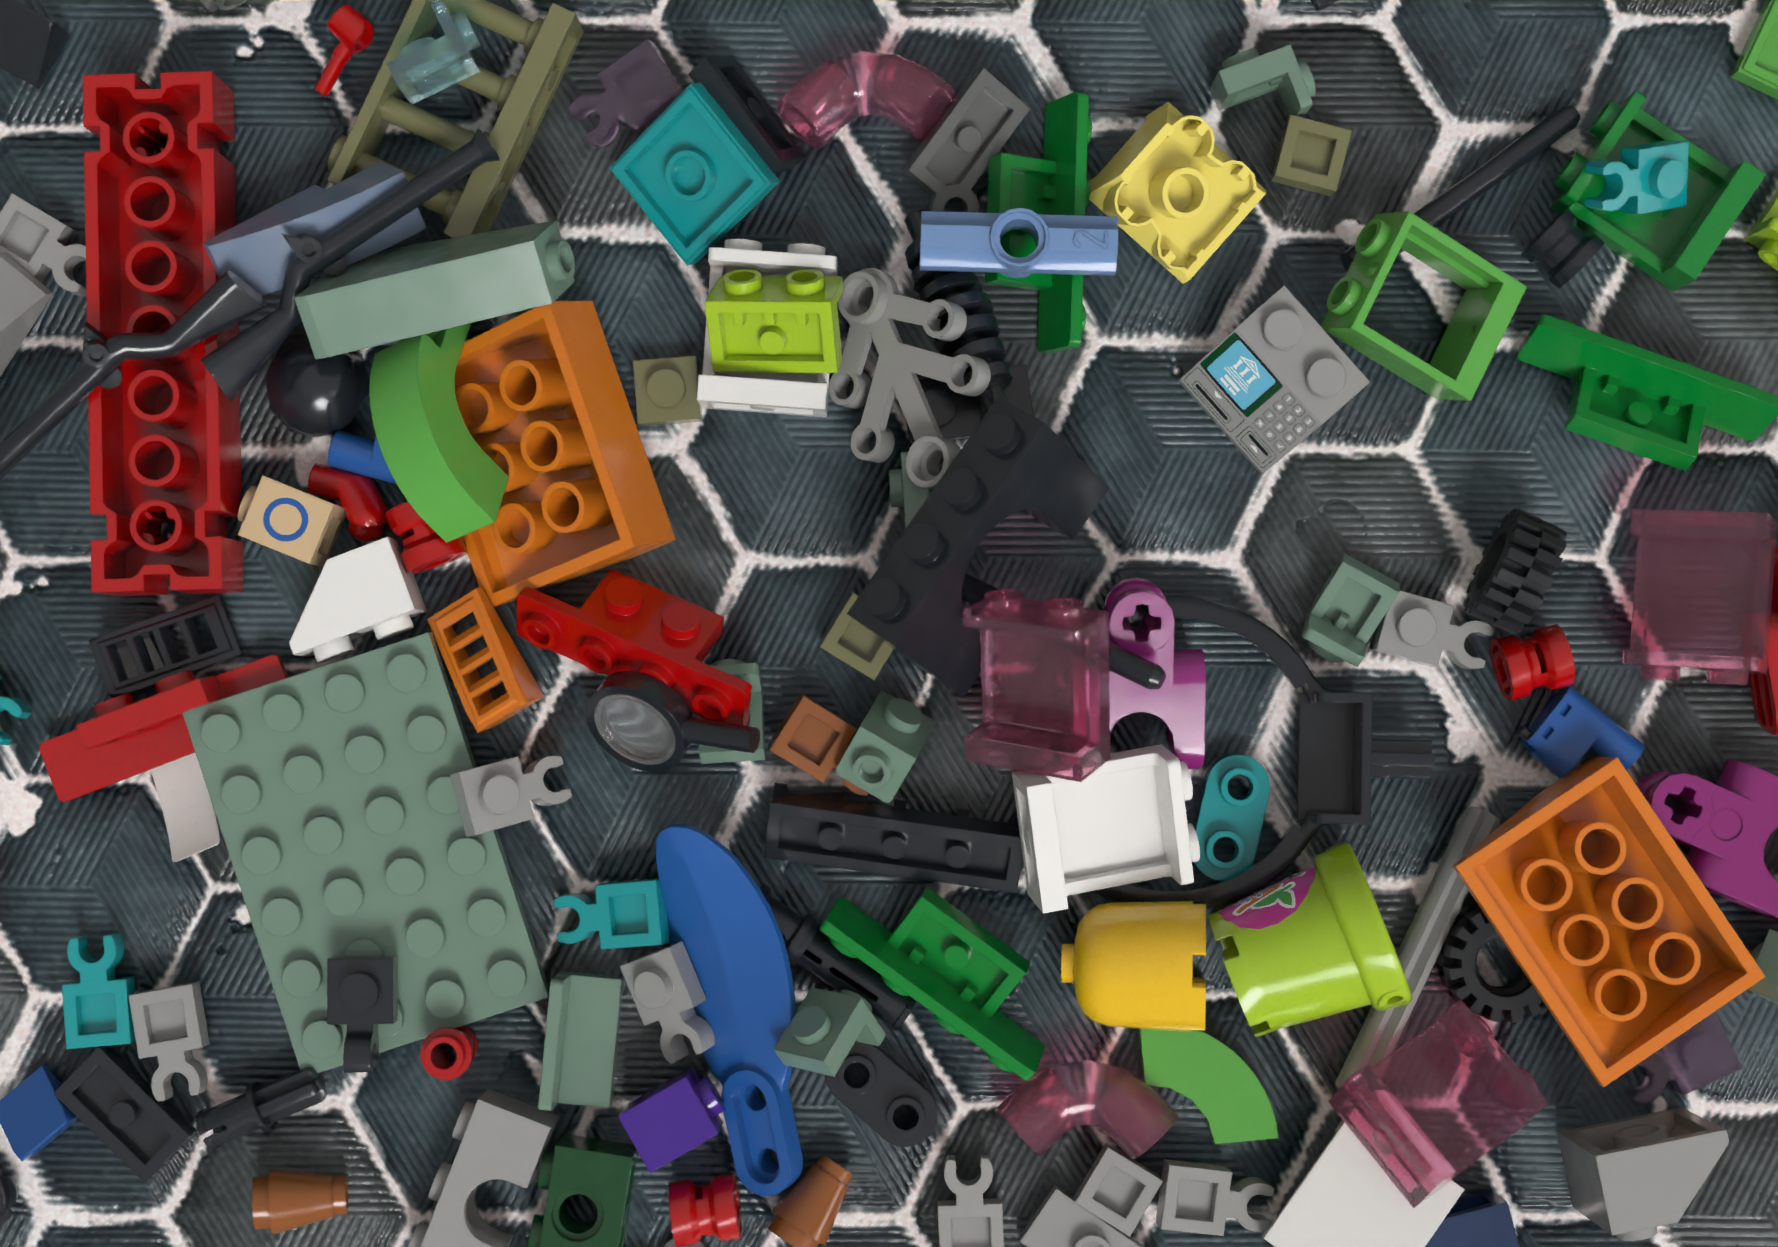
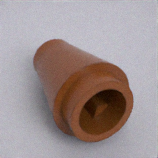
(297, 1199)
(811, 1206)

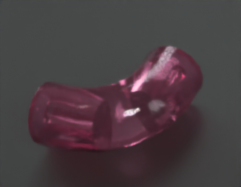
(861, 87)
(1091, 1096)

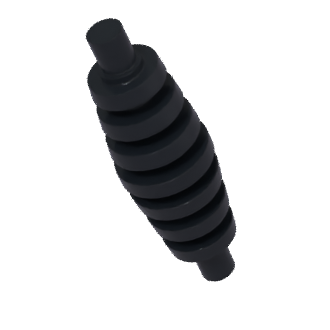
(981, 331)

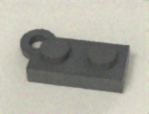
(964, 139)

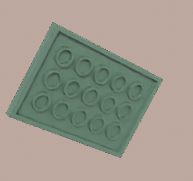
(358, 846)

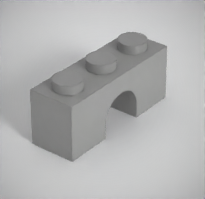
(498, 1141)

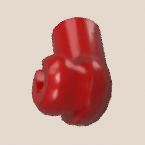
(358, 497)

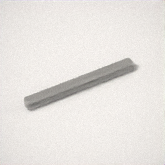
(1422, 942)

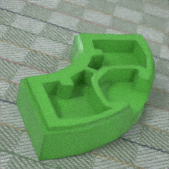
(1213, 1079)

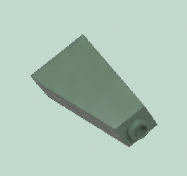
(435, 287)

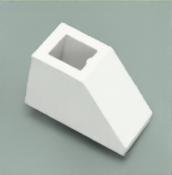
(355, 597)

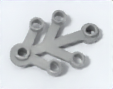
(897, 372)

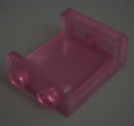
(1702, 594)
(1041, 685)
(1438, 1103)

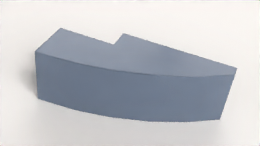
(260, 252)

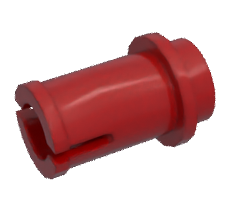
(437, 1059)

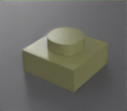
(1311, 155)
(667, 391)
(856, 644)

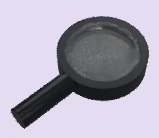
(652, 726)

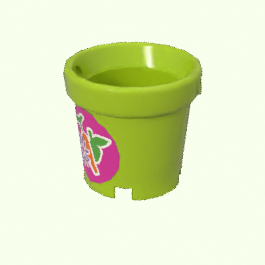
(1310, 946)

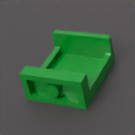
(1663, 243)

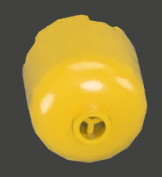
(1137, 965)

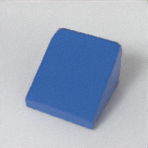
(34, 1114)

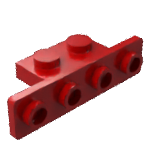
(639, 630)
(143, 734)

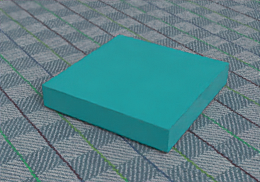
(694, 173)

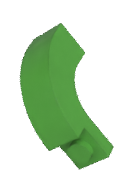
(425, 437)

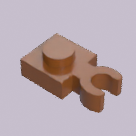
(814, 739)

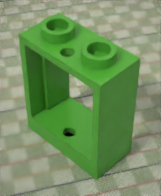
(1473, 330)

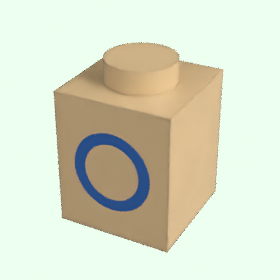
(290, 521)

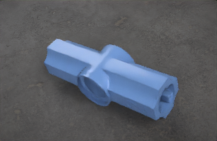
(1062, 243)

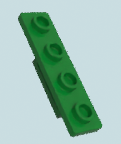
(1049, 188)
(1641, 396)
(948, 969)

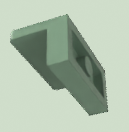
(581, 1040)

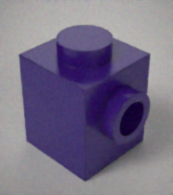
(673, 1118)

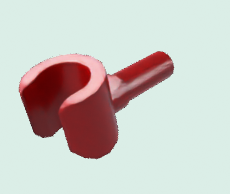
(354, 36)

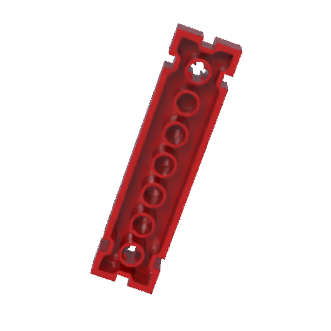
(168, 432)

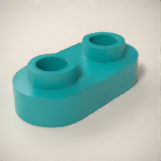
(1223, 816)

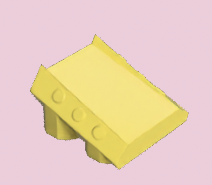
(1176, 190)

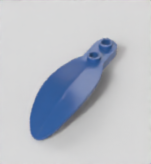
(748, 994)

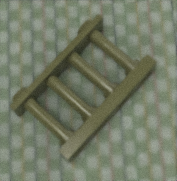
(519, 98)

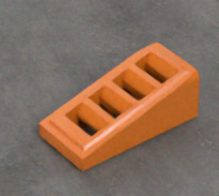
(511, 668)

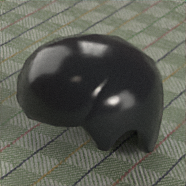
(313, 393)

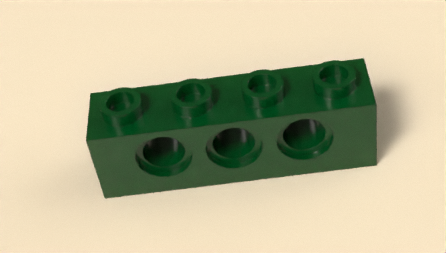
(590, 1168)

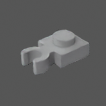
(40, 244)
(1421, 629)
(501, 794)
(668, 991)
(170, 1025)
(1202, 1197)
(970, 1218)

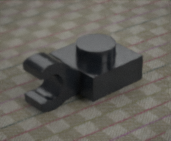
(362, 995)

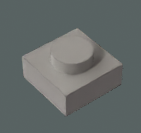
(1117, 1189)

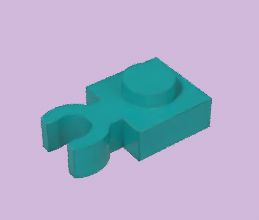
(1645, 180)
(623, 914)
(98, 1004)

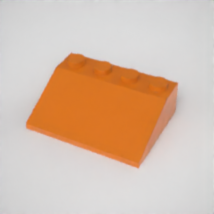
(560, 426)
(1607, 918)

